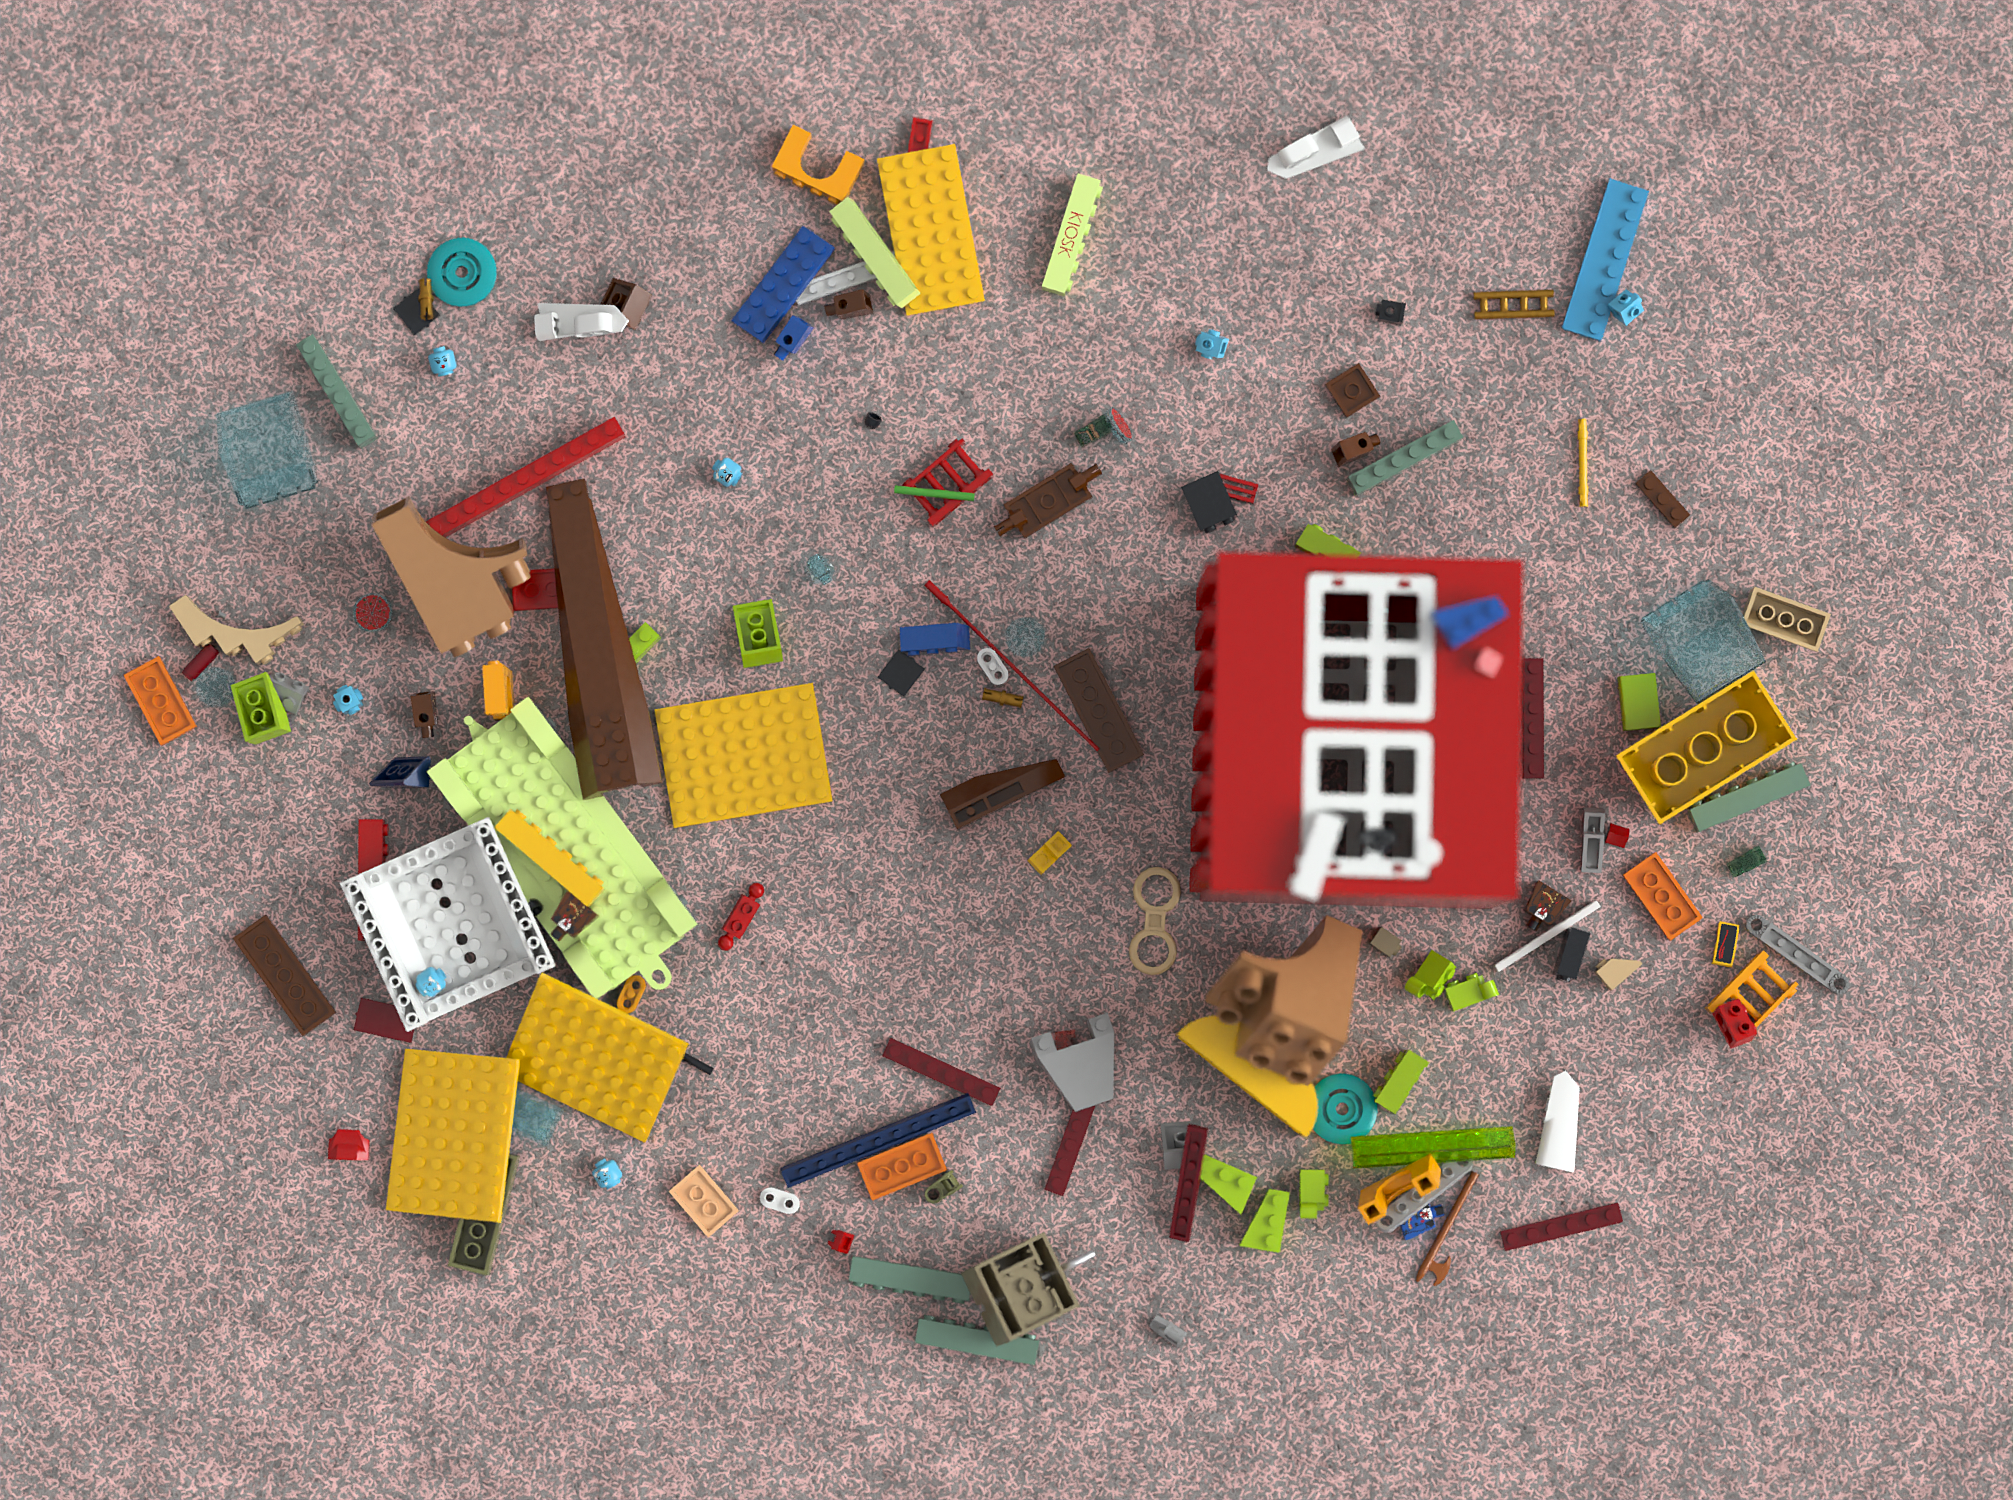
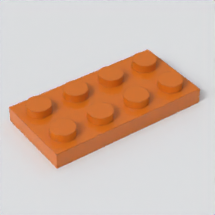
(160, 700)
(1662, 896)
(902, 1166)

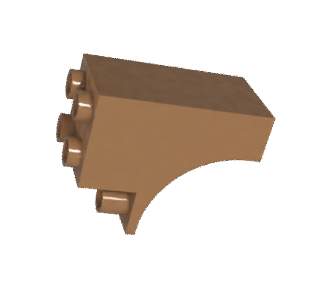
(451, 581)
(1293, 1008)

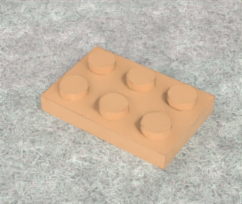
(704, 1201)

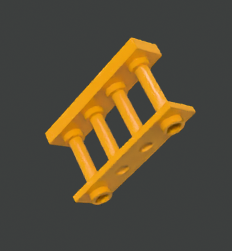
(1745, 976)

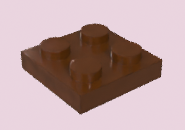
(1352, 390)

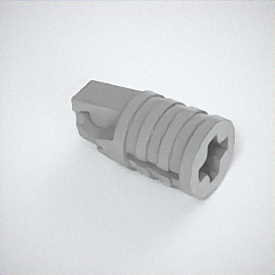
(1167, 1330)

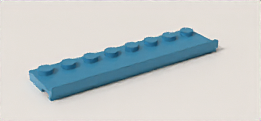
(1605, 259)

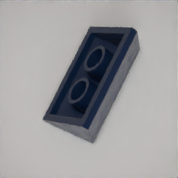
(404, 773)

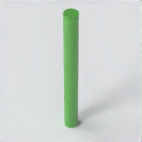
(934, 493)

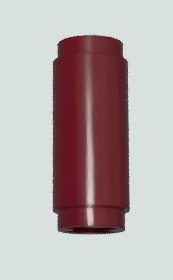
(200, 662)

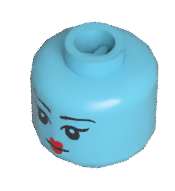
(442, 361)

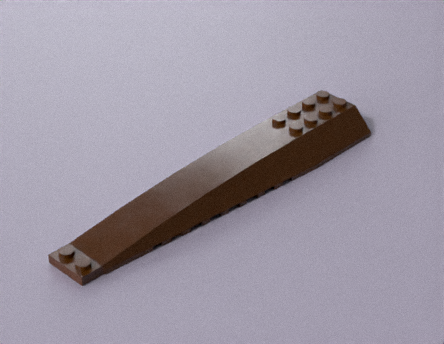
(602, 679)

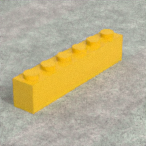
(549, 857)

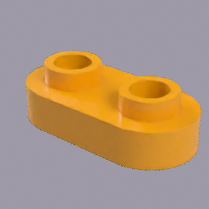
(631, 994)

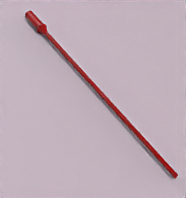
(944, 599)

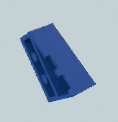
(1467, 620)
(934, 638)

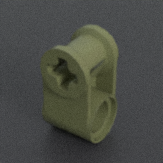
(944, 1187)

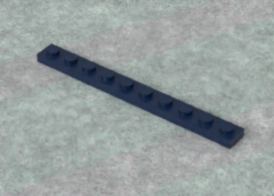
(877, 1140)

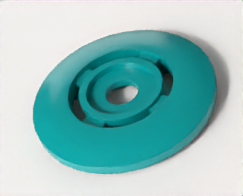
(448, 285)
(1360, 1108)

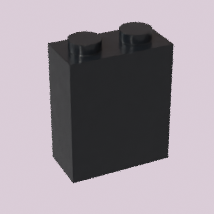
(1209, 502)
(1570, 954)

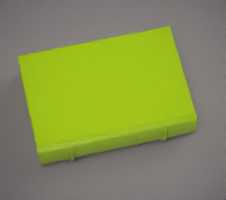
(1639, 702)

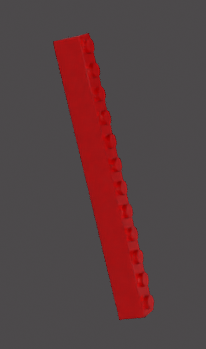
(527, 478)

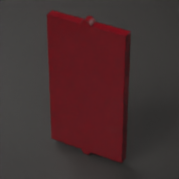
(381, 1020)

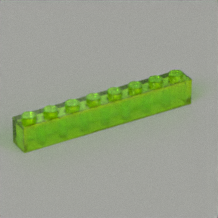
(1443, 1146)

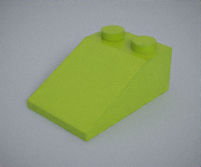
(757, 633)
(259, 709)

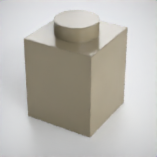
(1386, 942)

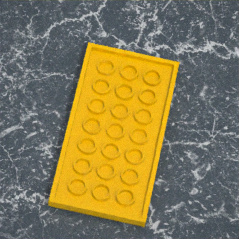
(931, 227)

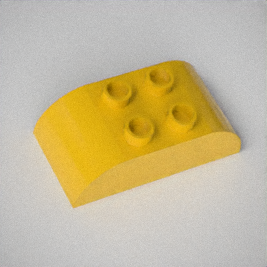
(1706, 747)
(1217, 1045)

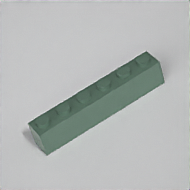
(337, 391)
(1404, 458)
(1749, 797)
(909, 1278)
(974, 1340)

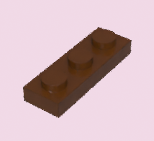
(1662, 499)

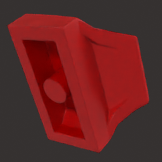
(348, 1146)

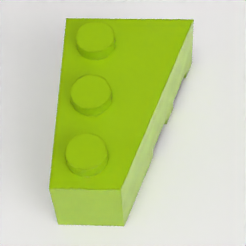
(1317, 542)
(1400, 1080)
(1228, 1182)
(1268, 1223)

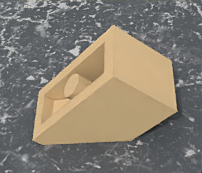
(1615, 971)

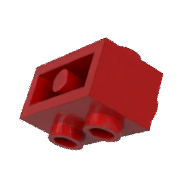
(1735, 1023)

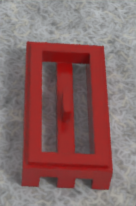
(1239, 489)

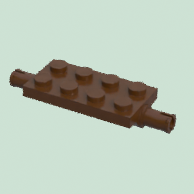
(1048, 500)

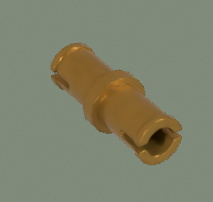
(425, 299)
(1002, 697)

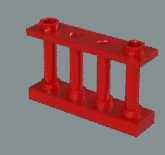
(981, 478)

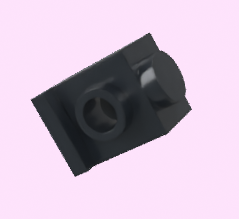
(1395, 318)

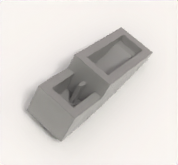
(1592, 840)

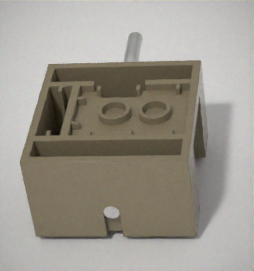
(1022, 1288)

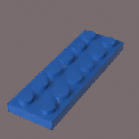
(783, 284)

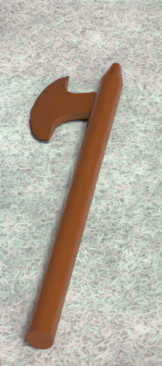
(1428, 1263)

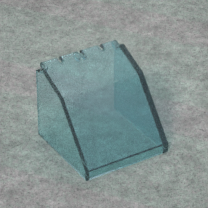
(266, 450)
(1704, 640)

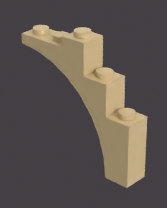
(231, 640)

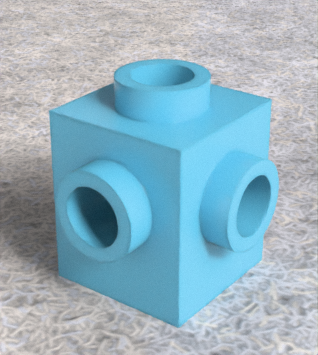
(1626, 307)
(1211, 344)
(355, 700)

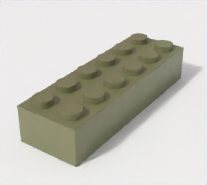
(478, 1239)

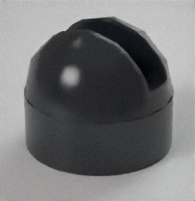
(873, 420)
(535, 907)

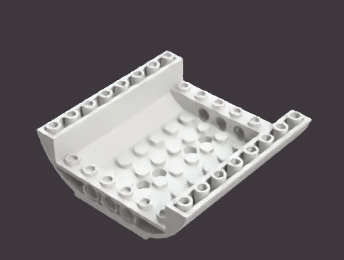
(413, 931)

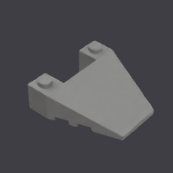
(1083, 1070)

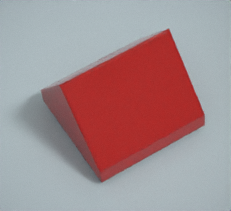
(1617, 835)

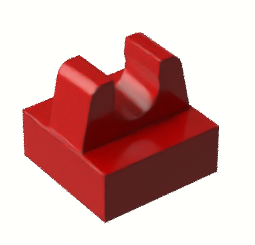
(842, 1241)

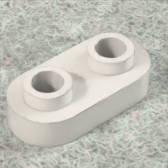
(993, 666)
(779, 1201)

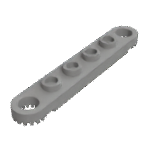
(1797, 954)
(1412, 1202)

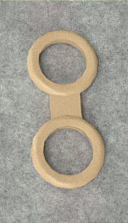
(1154, 921)

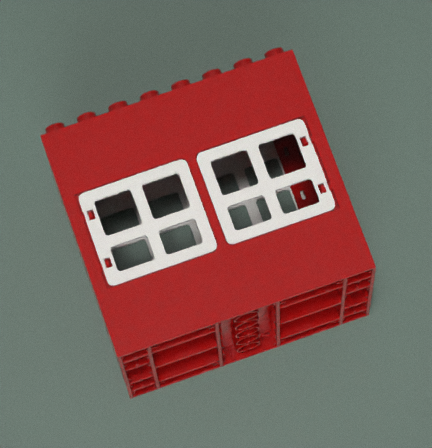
(1266, 729)

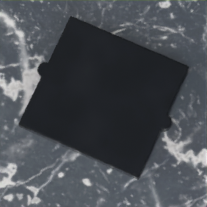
(409, 312)
(901, 673)

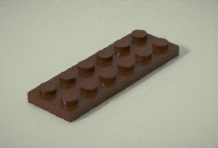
(1098, 710)
(284, 975)

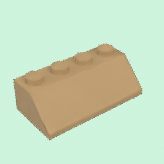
(1785, 619)

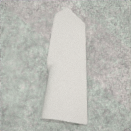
(1317, 149)
(577, 320)
(1560, 1125)

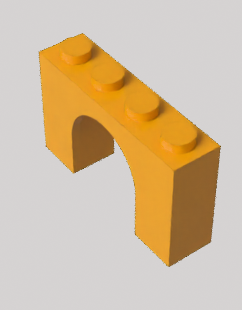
(835, 187)
(498, 690)
(1421, 1174)

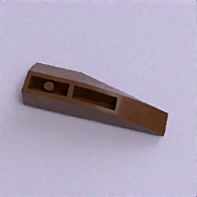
(996, 790)

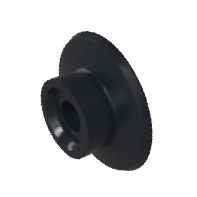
(1378, 839)

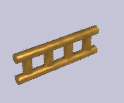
(1505, 295)

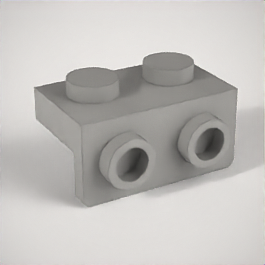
(289, 691)

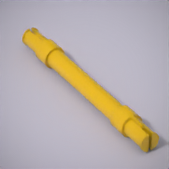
(1583, 488)

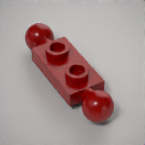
(740, 916)

